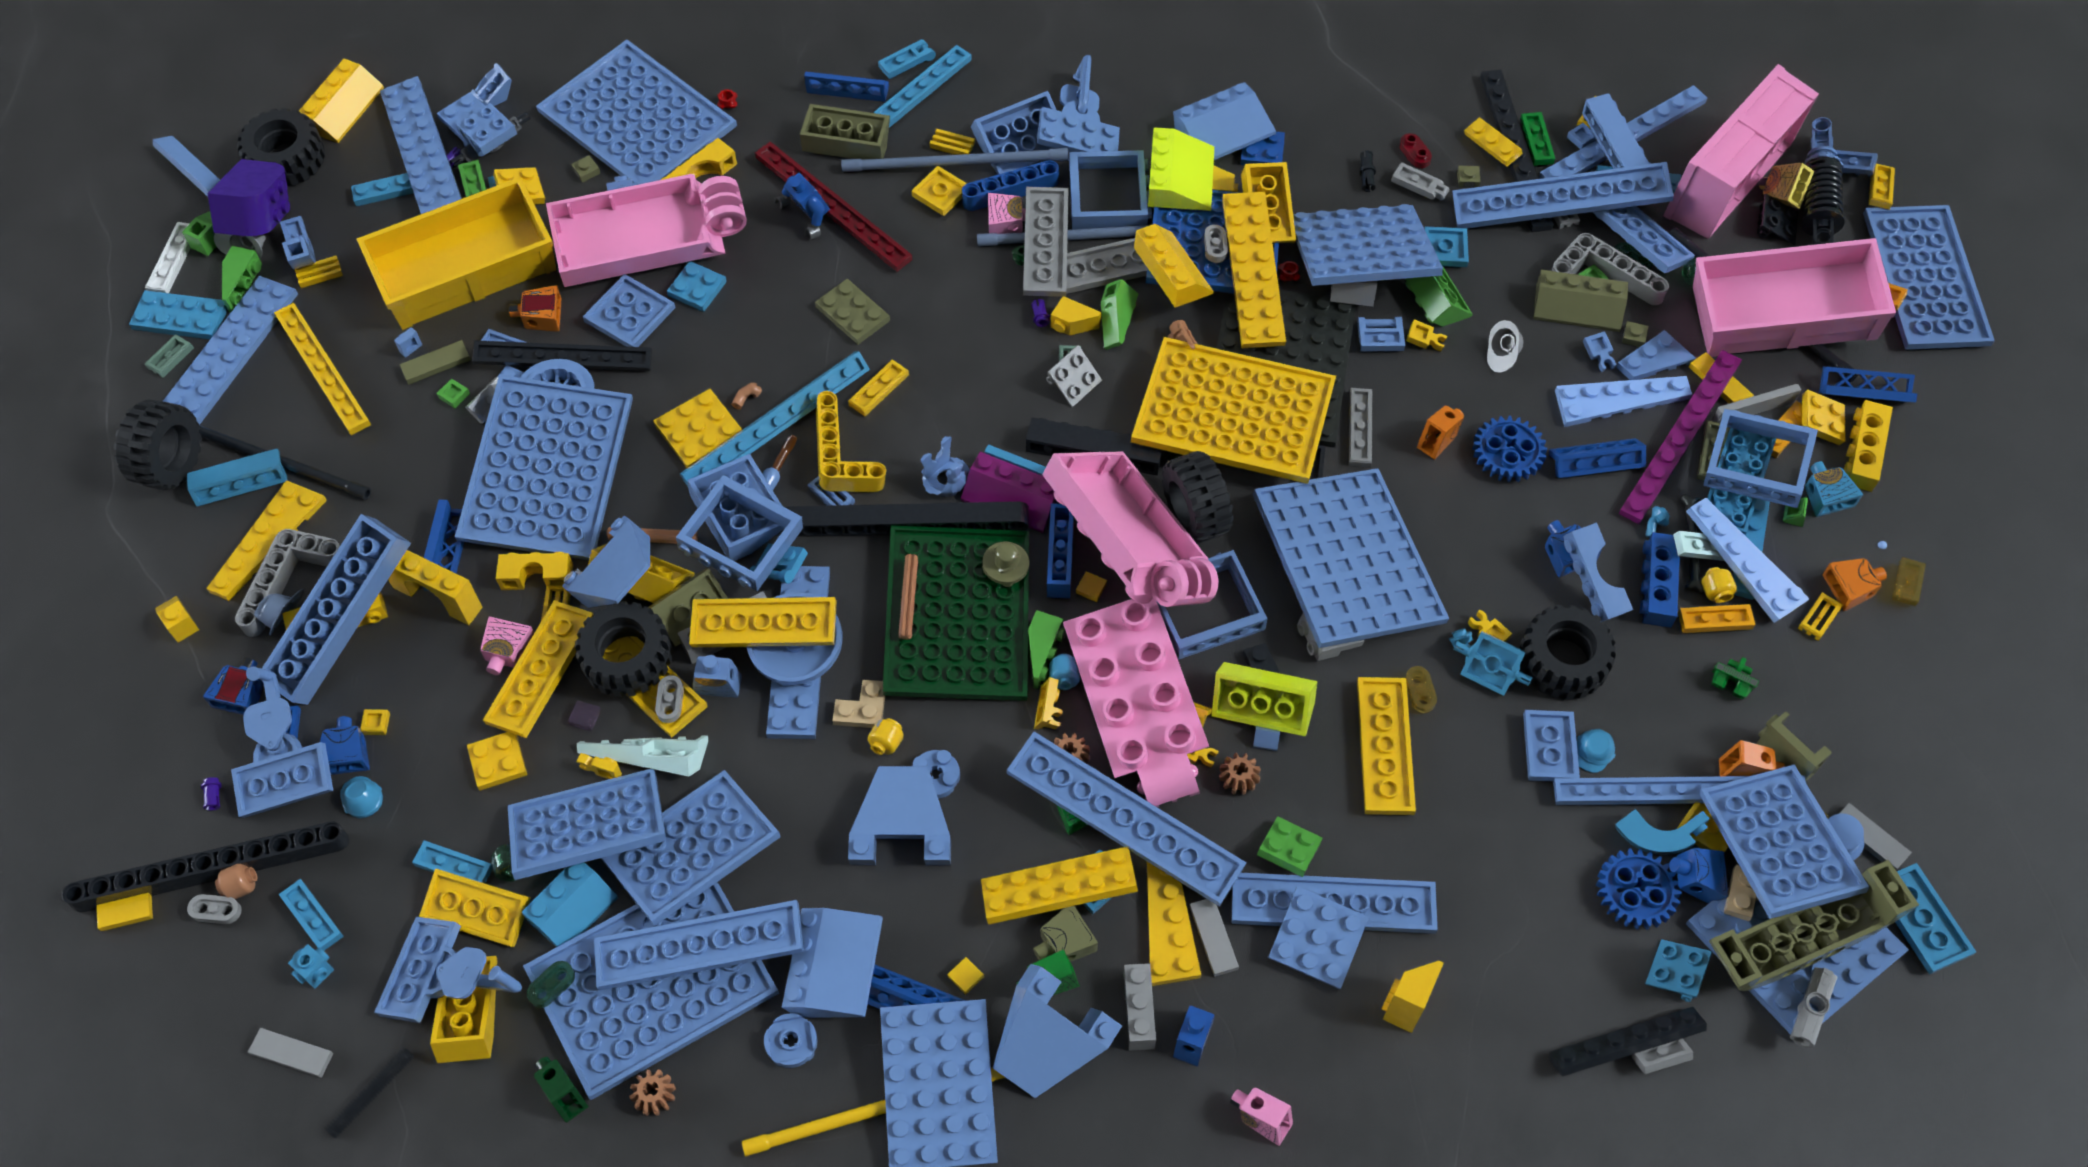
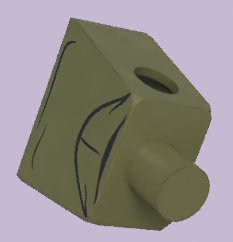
(1066, 932)

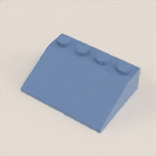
(1226, 120)
(1012, 130)
(733, 525)
(836, 964)

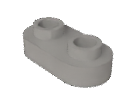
(1215, 243)
(669, 701)
(216, 909)

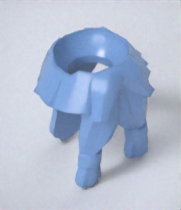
(955, 468)

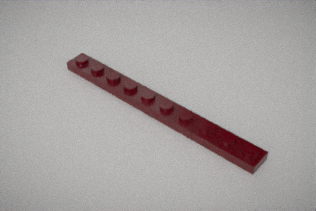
(839, 211)

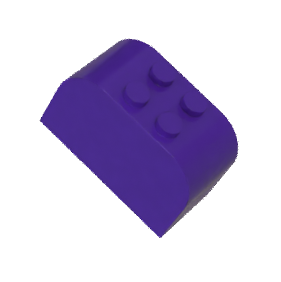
(249, 199)

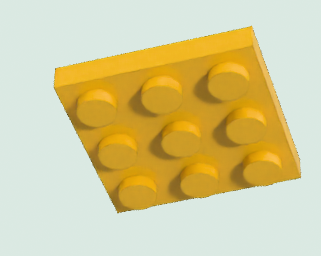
(697, 427)

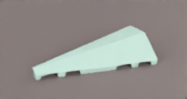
(666, 755)

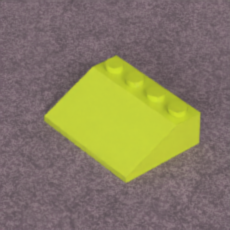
(1180, 171)

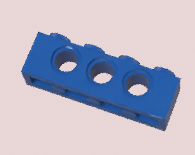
(1060, 552)
(1665, 611)

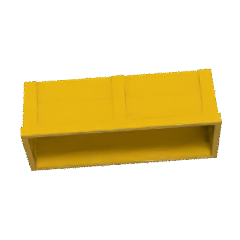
(459, 252)

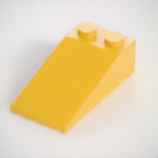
(1274, 181)
(465, 1026)

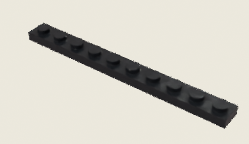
(1509, 126)

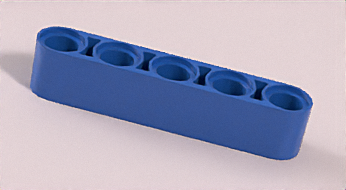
(1010, 183)

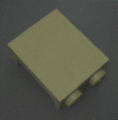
(1789, 748)

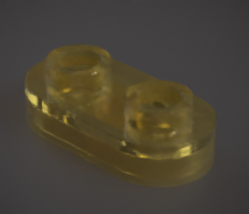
(1422, 690)

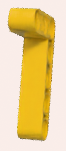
(837, 474)

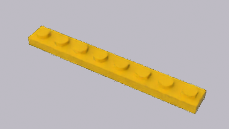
(322, 369)

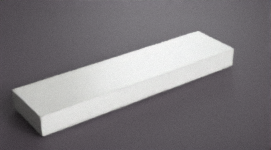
(169, 261)

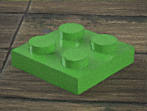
(1289, 846)

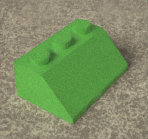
(1439, 299)

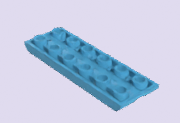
(1748, 455)

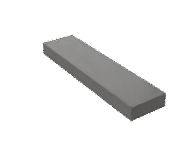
(1761, 402)
(1360, 427)

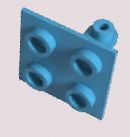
(1679, 969)

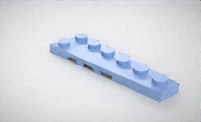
(1592, 400)
(1758, 574)

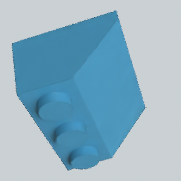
(569, 904)

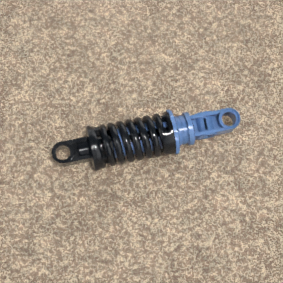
(1824, 195)

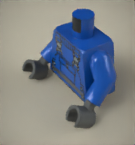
(806, 199)

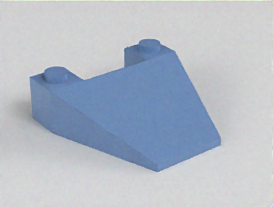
(614, 568)
(900, 806)
(1040, 1043)

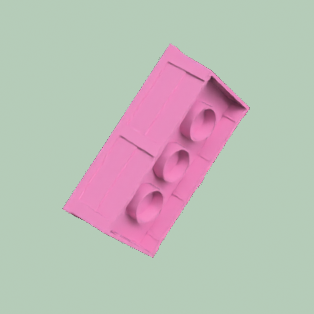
(1741, 152)
(1792, 297)

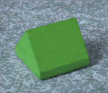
(1796, 515)

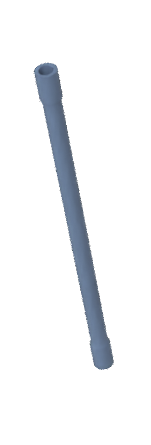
(855, 165)
(994, 239)

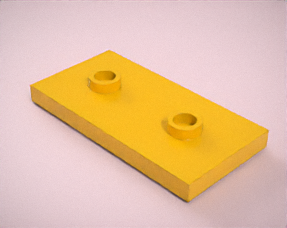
(475, 906)

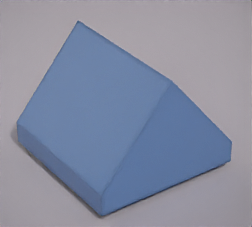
(1266, 738)

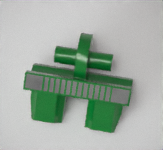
(1744, 682)

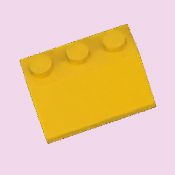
(1410, 995)

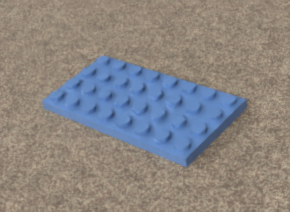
(1928, 259)

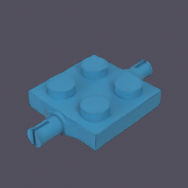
(1492, 663)

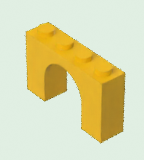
(449, 587)

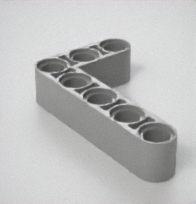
(1615, 265)
(273, 576)

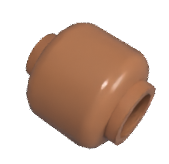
(236, 881)

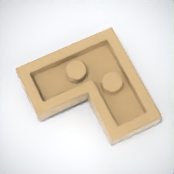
(863, 712)
(1740, 897)

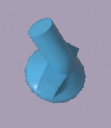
(1659, 517)
(1462, 636)

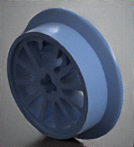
(560, 370)

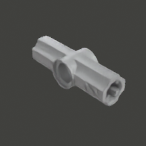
(1810, 1021)

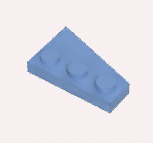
(1654, 356)

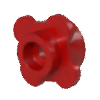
(727, 99)
(1289, 266)

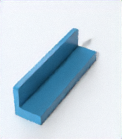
(236, 477)

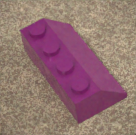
(1001, 481)

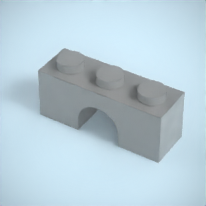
(1139, 1007)

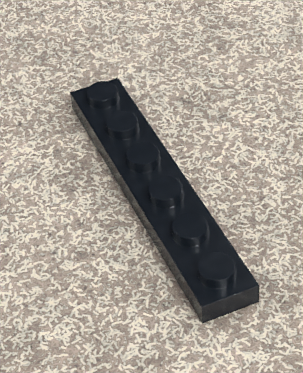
(1627, 1041)

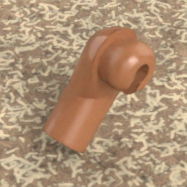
(744, 392)

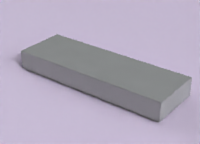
(1878, 841)
(1214, 937)
(290, 1052)

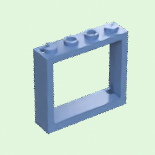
(1108, 159)
(1752, 485)
(752, 500)
(1228, 632)

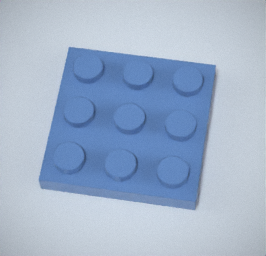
(629, 312)
(1318, 937)

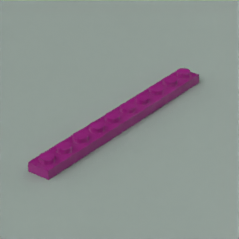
(1680, 437)

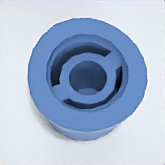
(1850, 833)

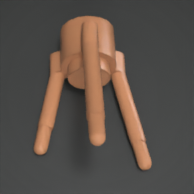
(1180, 332)

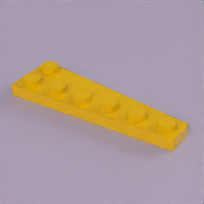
(285, 511)
(1170, 933)

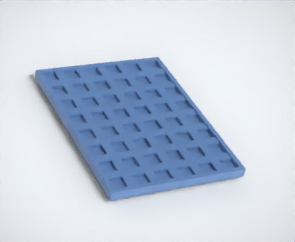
(1349, 557)

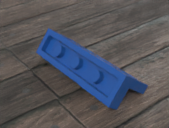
(846, 86)
(1870, 392)
(1598, 457)
(439, 534)
(887, 993)

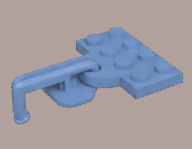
(1078, 123)
(282, 774)
(433, 969)

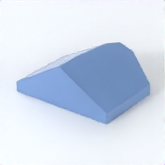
(493, 87)

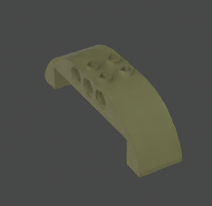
(1813, 934)

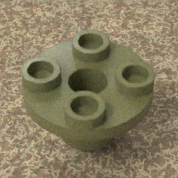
(1005, 563)

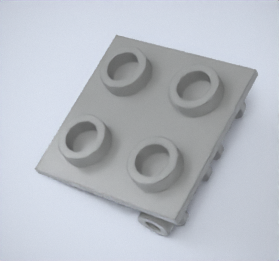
(1074, 376)

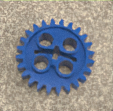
(1509, 448)
(1644, 909)

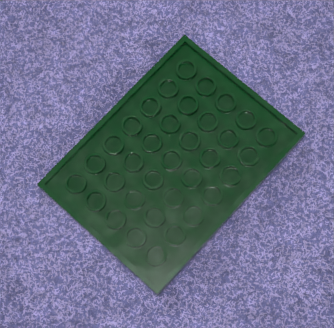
(965, 627)

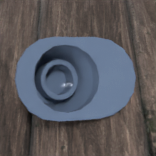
(273, 606)

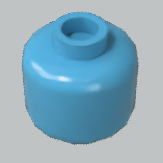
(1065, 670)

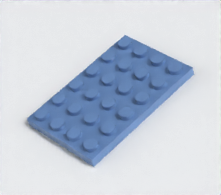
(585, 823)
(1783, 841)
(704, 842)
(938, 1085)

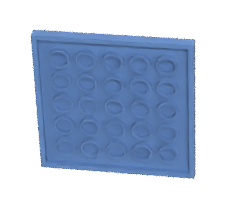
(1365, 245)
(1853, 966)

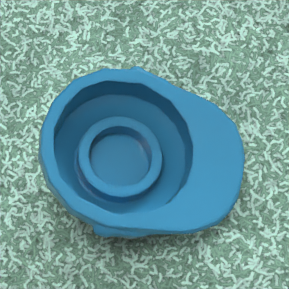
(1595, 750)
(361, 797)

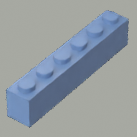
(1613, 133)

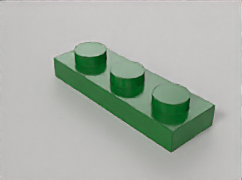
(1537, 138)

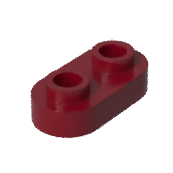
(1413, 149)

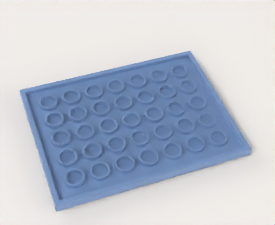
(635, 115)
(544, 467)
(636, 1025)

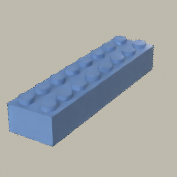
(335, 608)

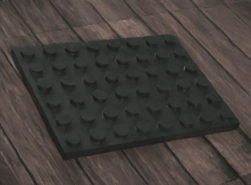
(1316, 340)

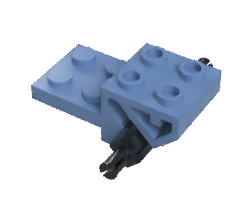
(479, 127)

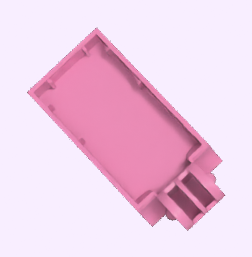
(643, 226)
(1132, 528)
(1139, 697)

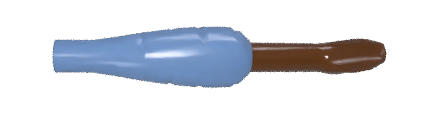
(772, 474)

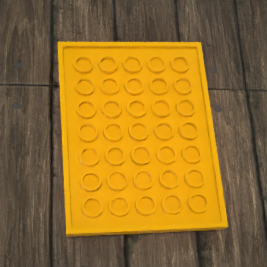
(1234, 409)

